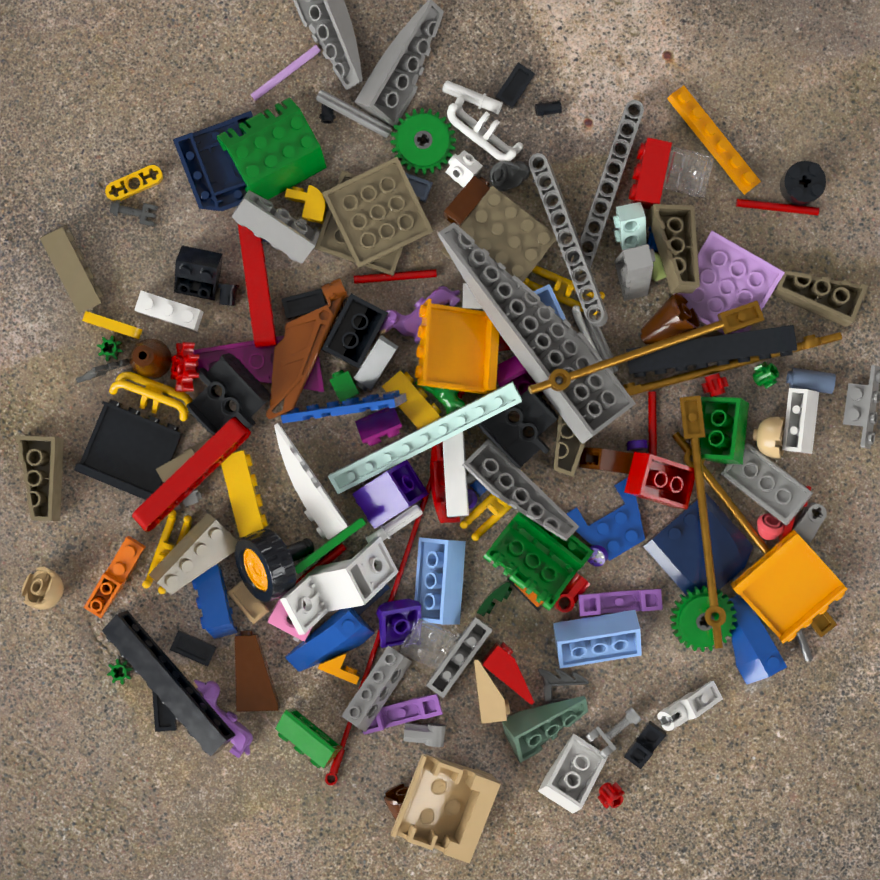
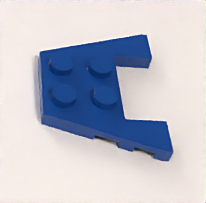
(616, 530)

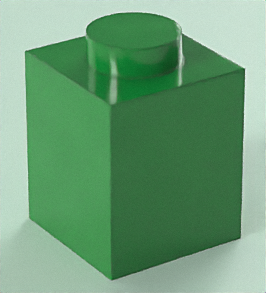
(344, 385)

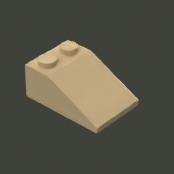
(491, 700)

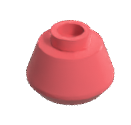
(769, 527)

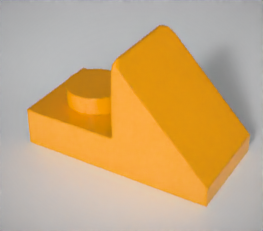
(334, 667)

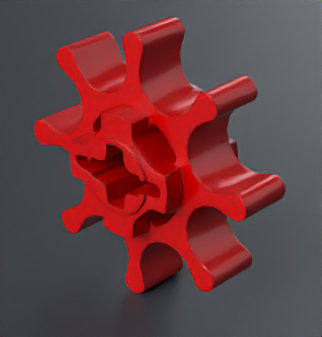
(184, 366)

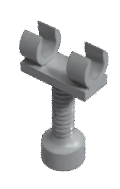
(631, 717)

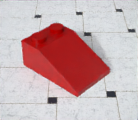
(504, 666)

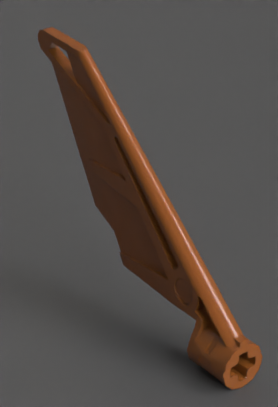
(300, 349)

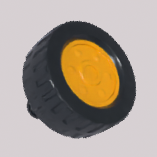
(268, 563)

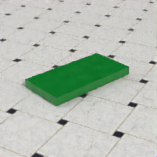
(330, 545)

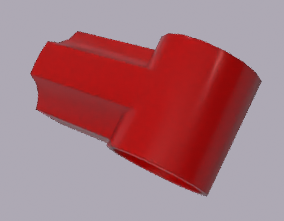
(575, 587)

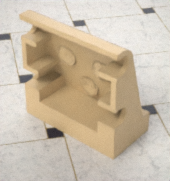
(446, 807)

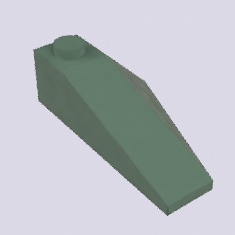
(533, 727)

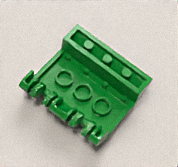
(274, 150)
(537, 558)

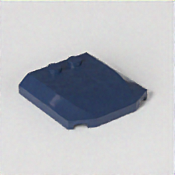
(210, 168)
(681, 553)

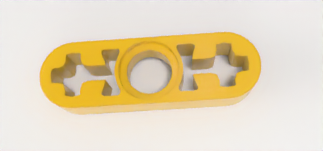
(150, 183)
(112, 325)

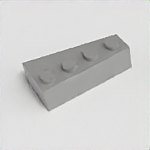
(635, 271)

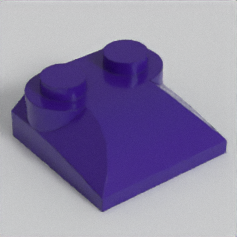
(397, 621)

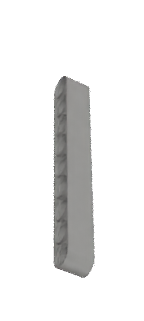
(610, 179)
(561, 232)

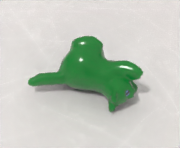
(446, 397)

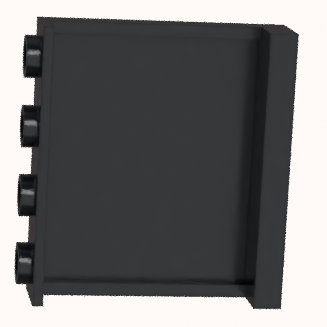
(128, 450)

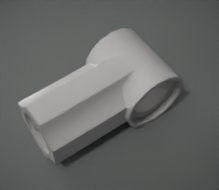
(430, 734)

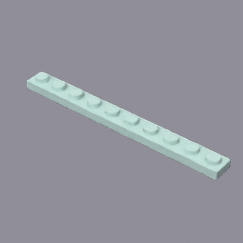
(425, 437)

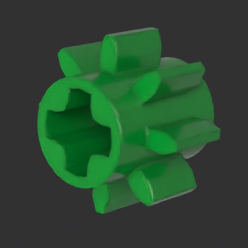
(104, 347)
(765, 375)
(114, 672)

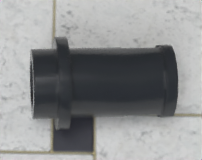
(548, 108)
(327, 115)

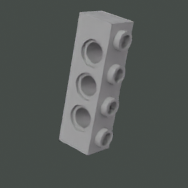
(459, 656)
(376, 689)

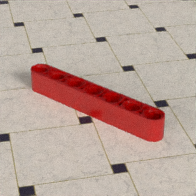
(257, 288)
(191, 474)

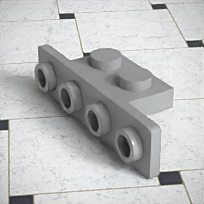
(861, 406)

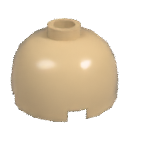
(770, 436)
(42, 589)

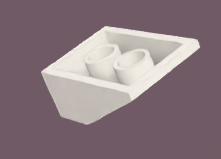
(573, 774)

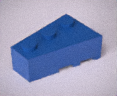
(214, 603)

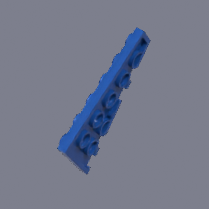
(348, 406)

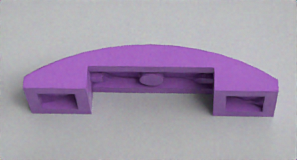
(620, 601)
(406, 711)

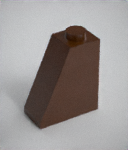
(466, 201)
(606, 460)

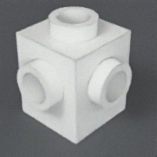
(463, 168)

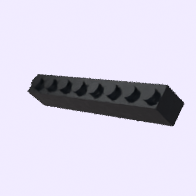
(716, 349)
(168, 683)

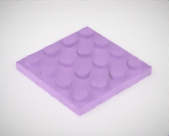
(730, 279)

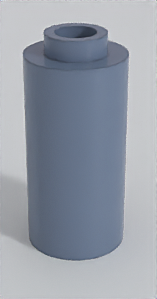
(811, 380)

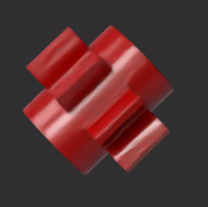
(714, 384)
(611, 795)

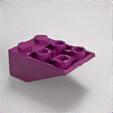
(379, 425)

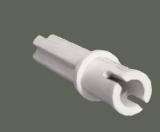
(473, 97)
(396, 524)

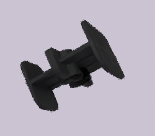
(236, 385)
(509, 434)

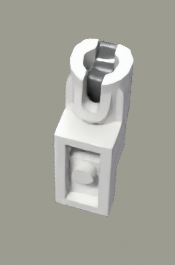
(690, 706)

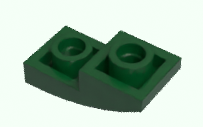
(500, 592)

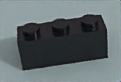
(354, 331)

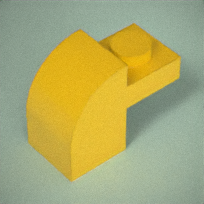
(313, 201)

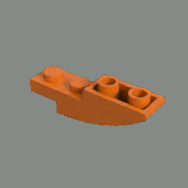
(115, 577)

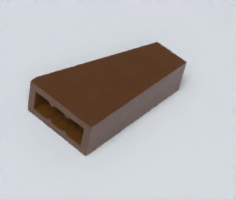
(253, 679)

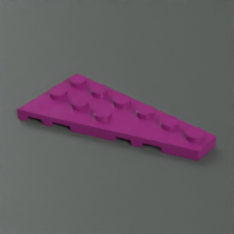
(257, 360)

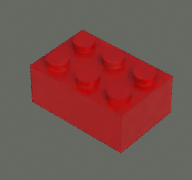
(650, 172)
(660, 480)

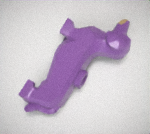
(409, 324)
(243, 738)

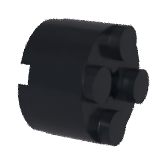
(810, 174)

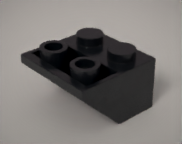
(197, 272)

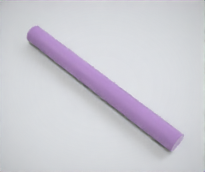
(285, 72)

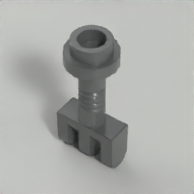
(143, 213)

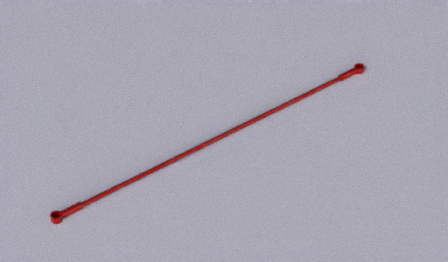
(338, 758)

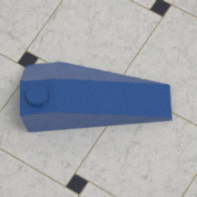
(334, 637)
(753, 647)

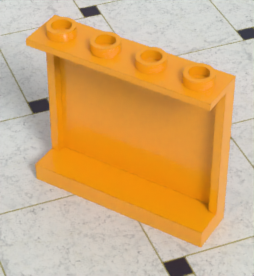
(457, 349)
(789, 586)

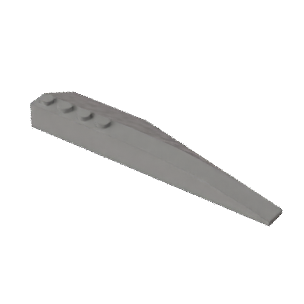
(539, 338)

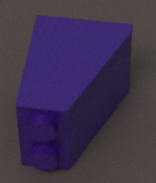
(390, 493)

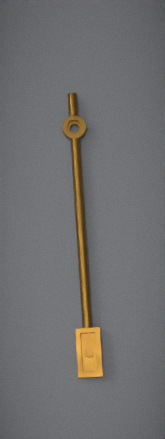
(728, 321)
(809, 342)
(694, 429)
(821, 623)

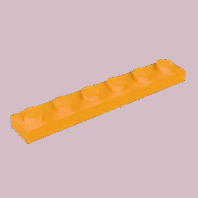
(713, 139)

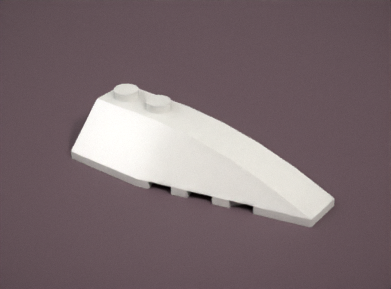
(311, 492)

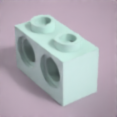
(630, 226)

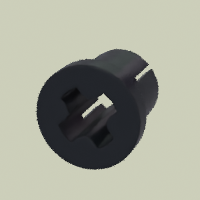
(228, 294)

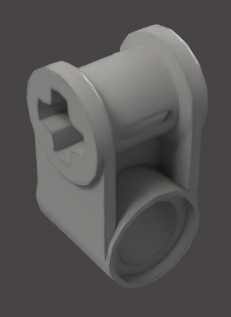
(807, 523)

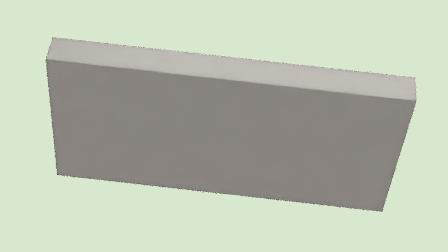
(768, 485)

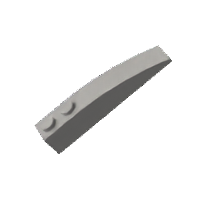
(334, 32)
(397, 72)
(517, 490)

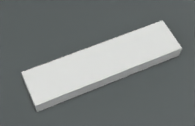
(455, 476)

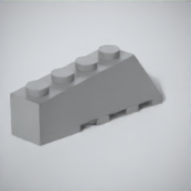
(276, 226)

